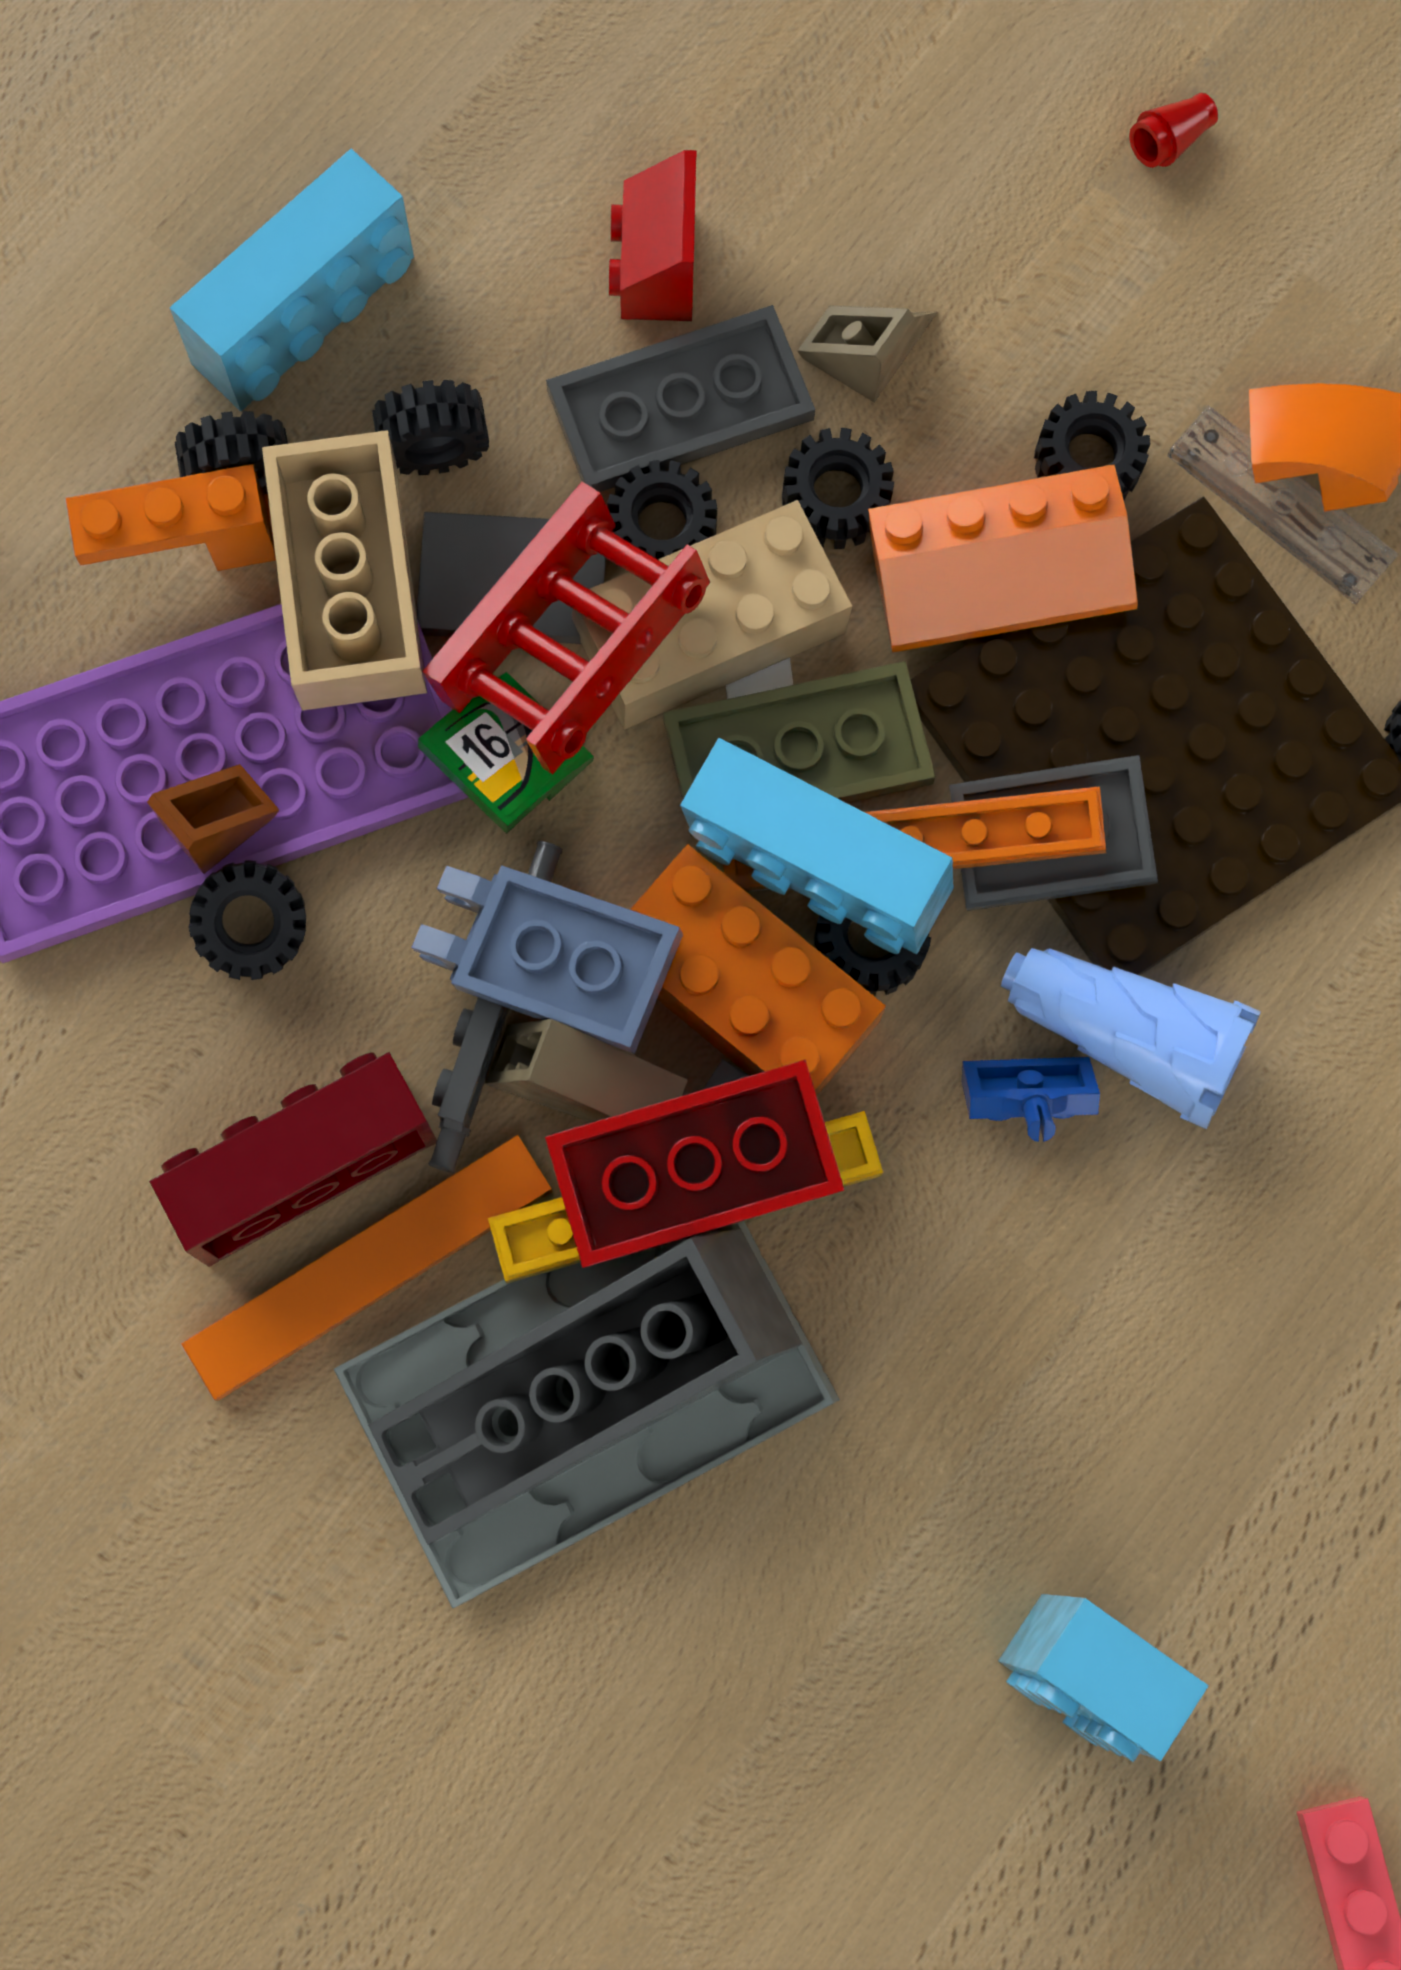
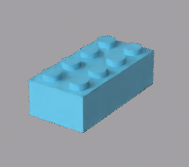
(295, 280)
(817, 848)
(1101, 1677)

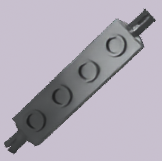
(478, 1036)

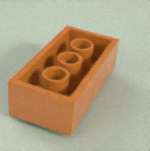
(752, 978)

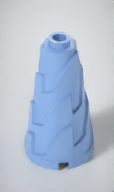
(1156, 1035)

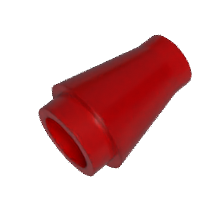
(1170, 130)

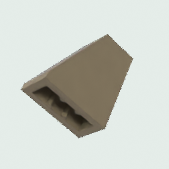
(577, 1072)

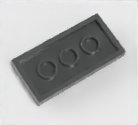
(681, 398)

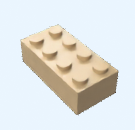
(344, 570)
(764, 603)

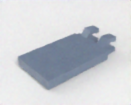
(554, 953)

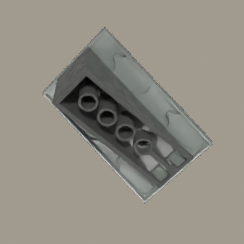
(580, 1399)

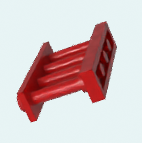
(525, 592)

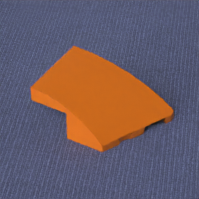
(1329, 430)

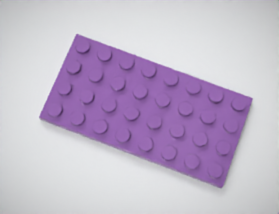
(97, 745)

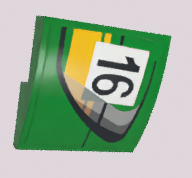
(493, 762)

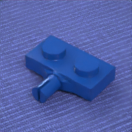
(1031, 1090)

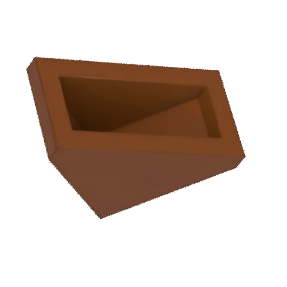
(213, 814)

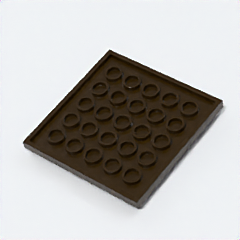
(1236, 721)

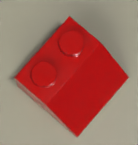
(656, 241)

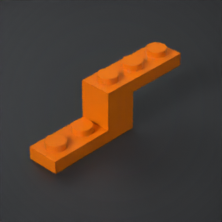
(211, 508)

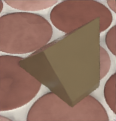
(864, 344)

